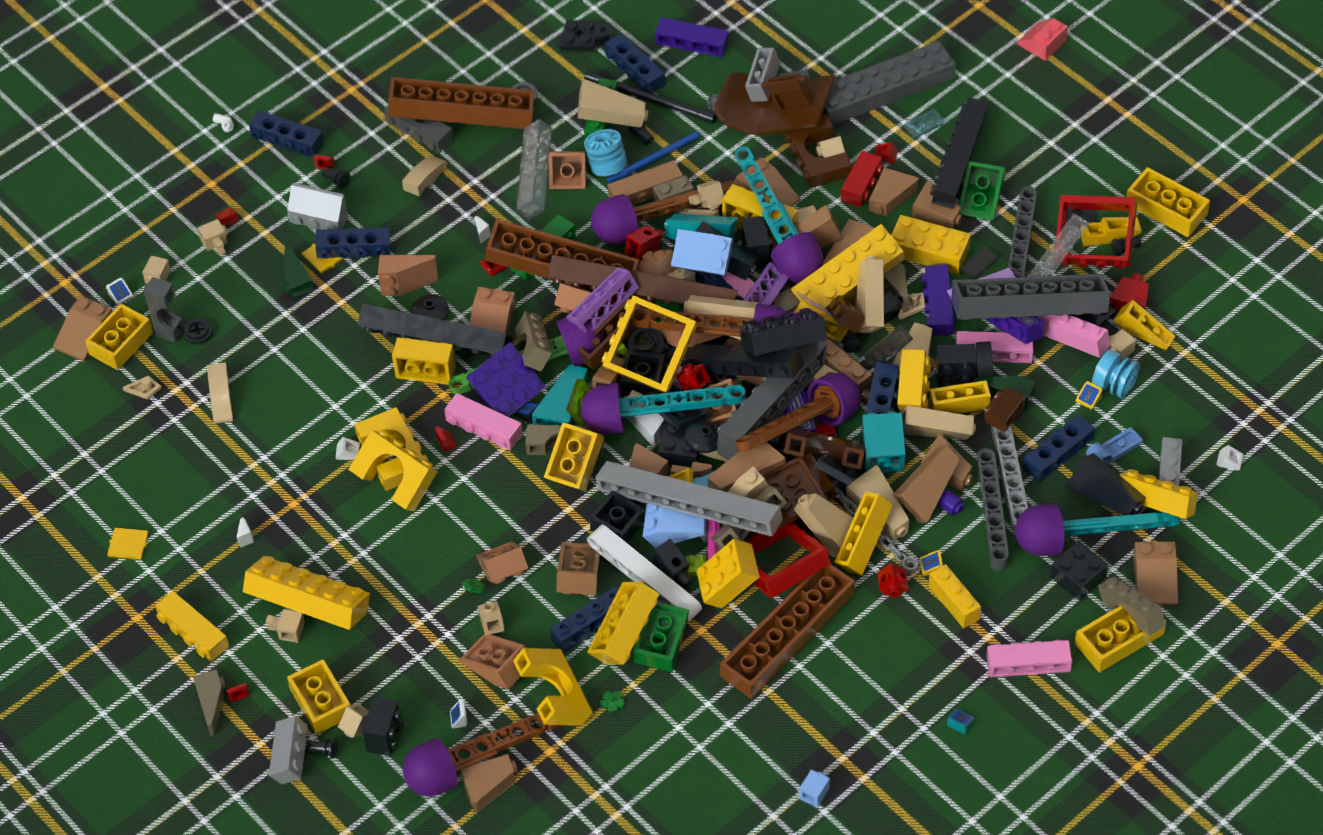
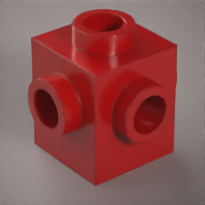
(693, 377)
(892, 580)

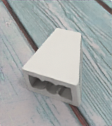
(648, 425)

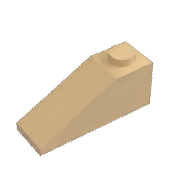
(749, 484)

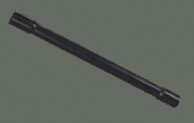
(657, 99)

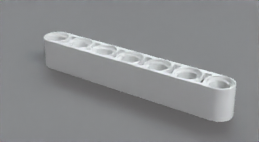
(641, 570)

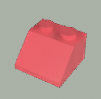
(1044, 38)

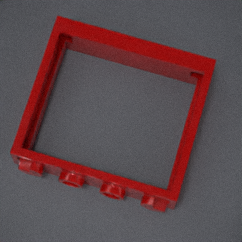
(1099, 203)
(795, 572)

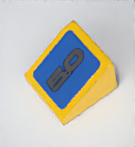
(1089, 395)
(930, 562)

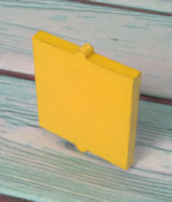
(319, 264)
(128, 543)

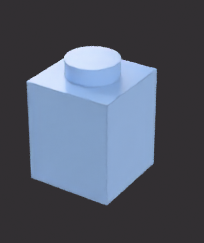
(814, 788)

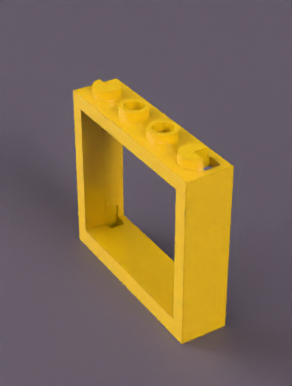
(677, 358)

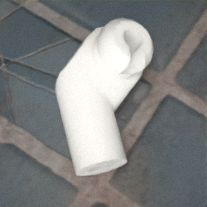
(225, 121)

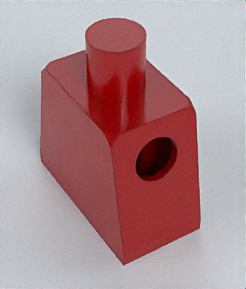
(643, 241)
(1129, 290)

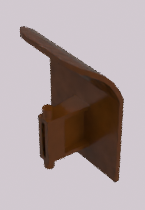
(792, 103)

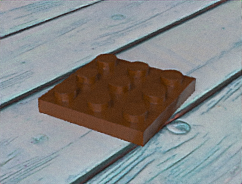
(792, 482)

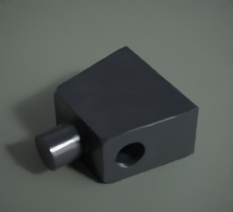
(672, 563)

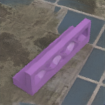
(773, 289)
(602, 297)

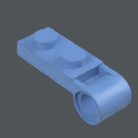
(1116, 446)

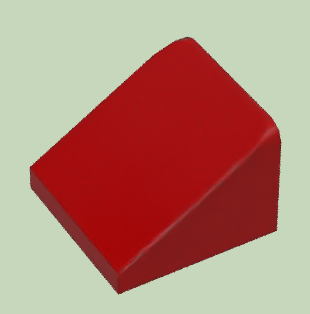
(887, 151)
(322, 161)
(227, 216)
(491, 268)
(825, 429)
(445, 439)
(237, 693)

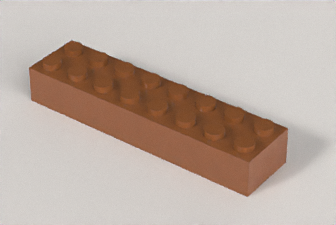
(460, 103)
(533, 250)
(786, 630)

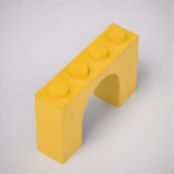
(394, 424)
(417, 472)
(551, 665)

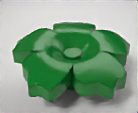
(474, 585)
(612, 701)

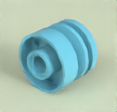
(605, 152)
(1117, 374)

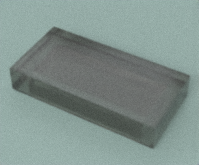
(979, 263)

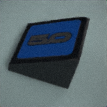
(526, 411)

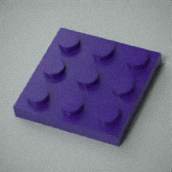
(505, 381)

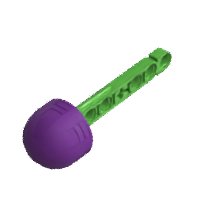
(570, 339)

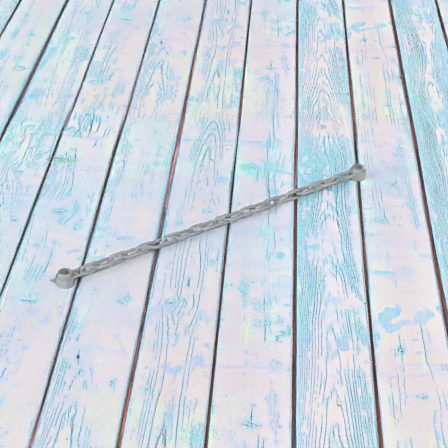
(907, 561)

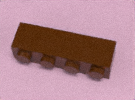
(607, 329)

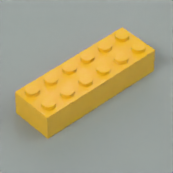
(841, 273)
(306, 592)

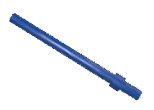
(649, 159)

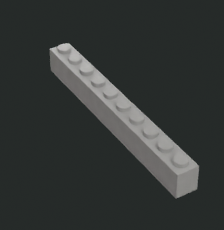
(690, 498)

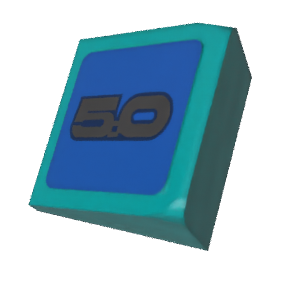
(960, 721)

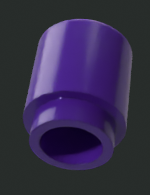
(950, 503)

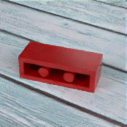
(862, 179)

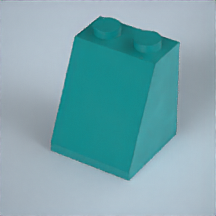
(883, 442)

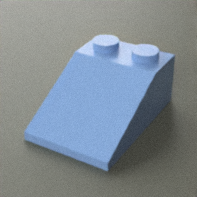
(702, 252)
(665, 523)

